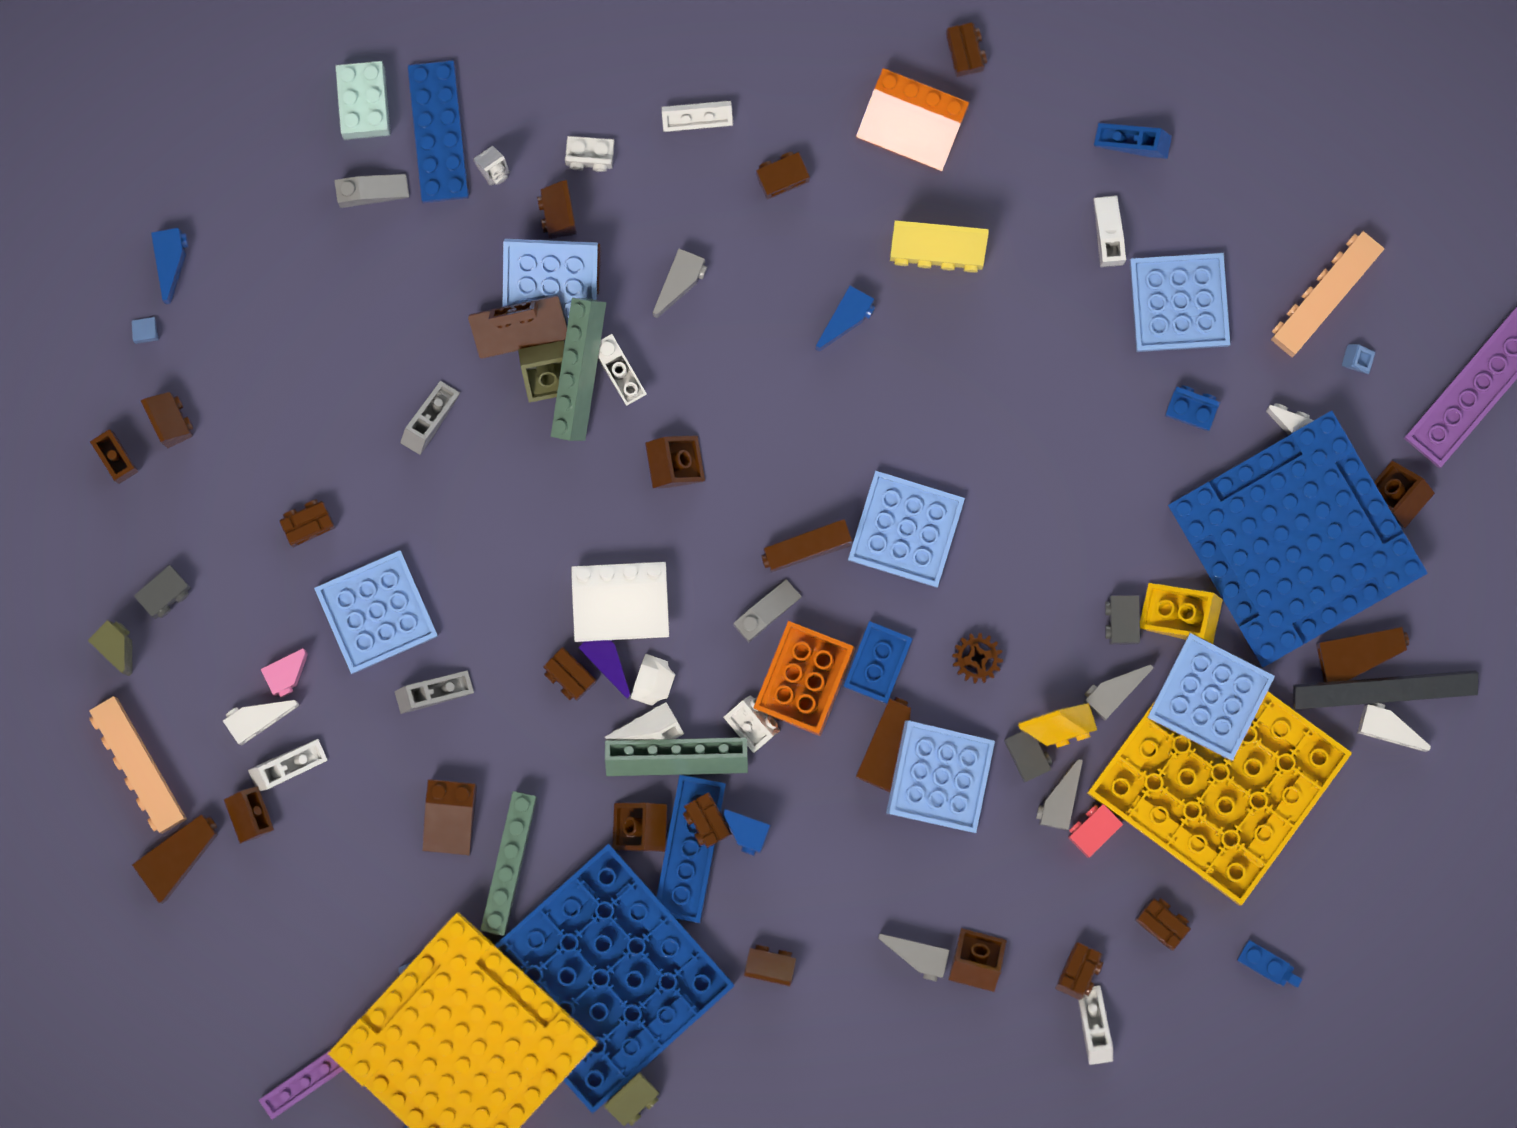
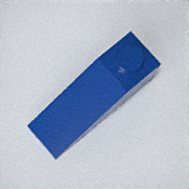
(1134, 140)
(169, 255)
(848, 315)

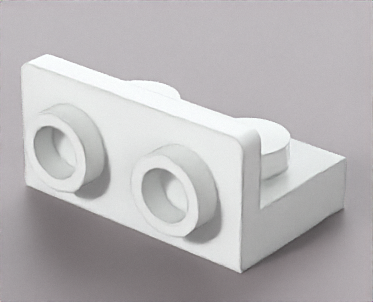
(589, 152)
(752, 724)

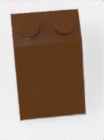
(449, 817)

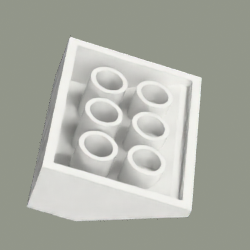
(620, 601)

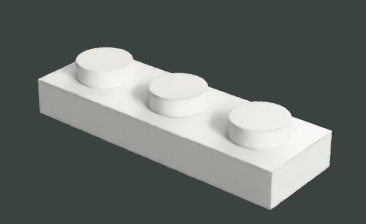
(697, 116)

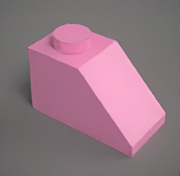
(285, 673)

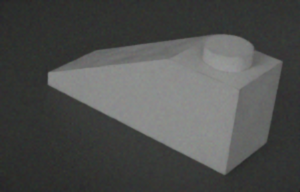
(370, 189)
(681, 278)
(429, 418)
(766, 611)
(433, 691)
(1112, 693)
(1059, 804)
(922, 957)

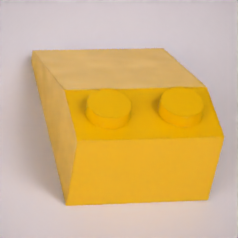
(1180, 612)
(1061, 725)

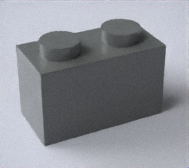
(163, 592)
(1123, 620)
(1028, 756)

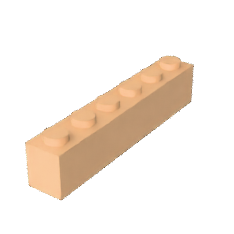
(1327, 294)
(137, 764)

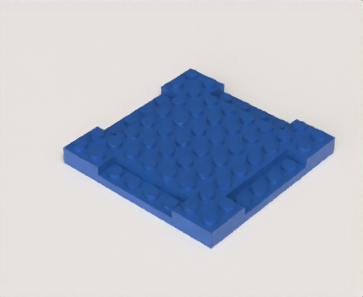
(1297, 539)
(616, 969)

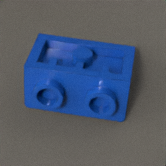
(1192, 407)

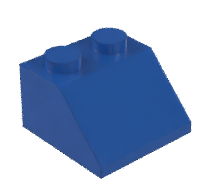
(747, 832)

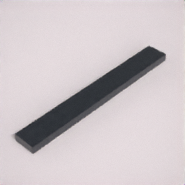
(1385, 689)

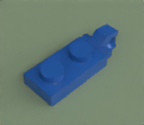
(1268, 965)

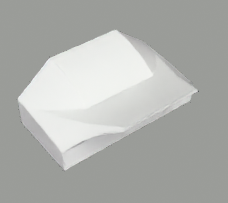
(653, 681)

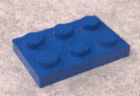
(877, 662)

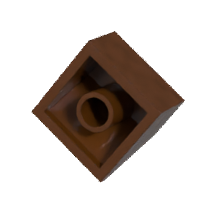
(558, 210)
(167, 418)
(675, 461)
(1403, 492)
(639, 827)
(977, 960)
(770, 966)

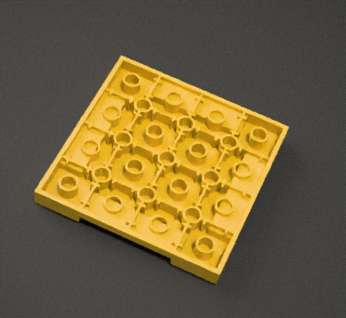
(1217, 812)
(463, 1038)

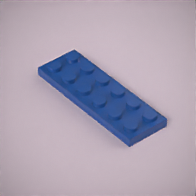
(438, 131)
(686, 862)

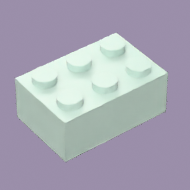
(362, 100)

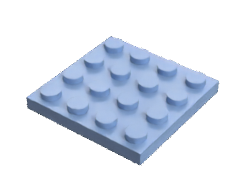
(548, 269)
(1179, 302)
(906, 529)
(376, 612)
(1211, 696)
(940, 776)

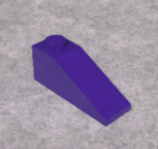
(606, 659)

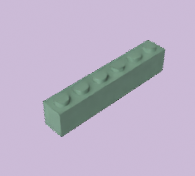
(578, 369)
(676, 756)
(509, 863)

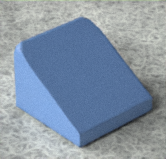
(144, 330)
(1358, 358)

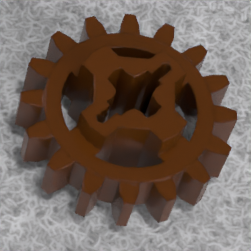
(966, 661)

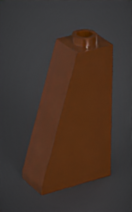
(807, 546)
(1354, 655)
(882, 754)
(174, 858)

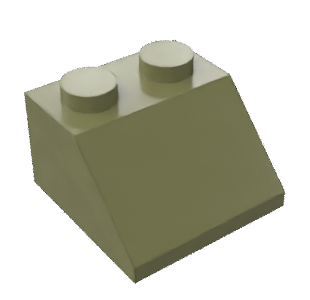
(541, 370)
(114, 645)
(632, 1099)

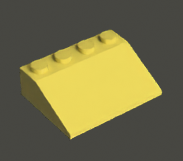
(938, 246)

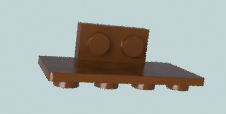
(518, 326)

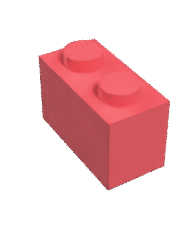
(1094, 830)

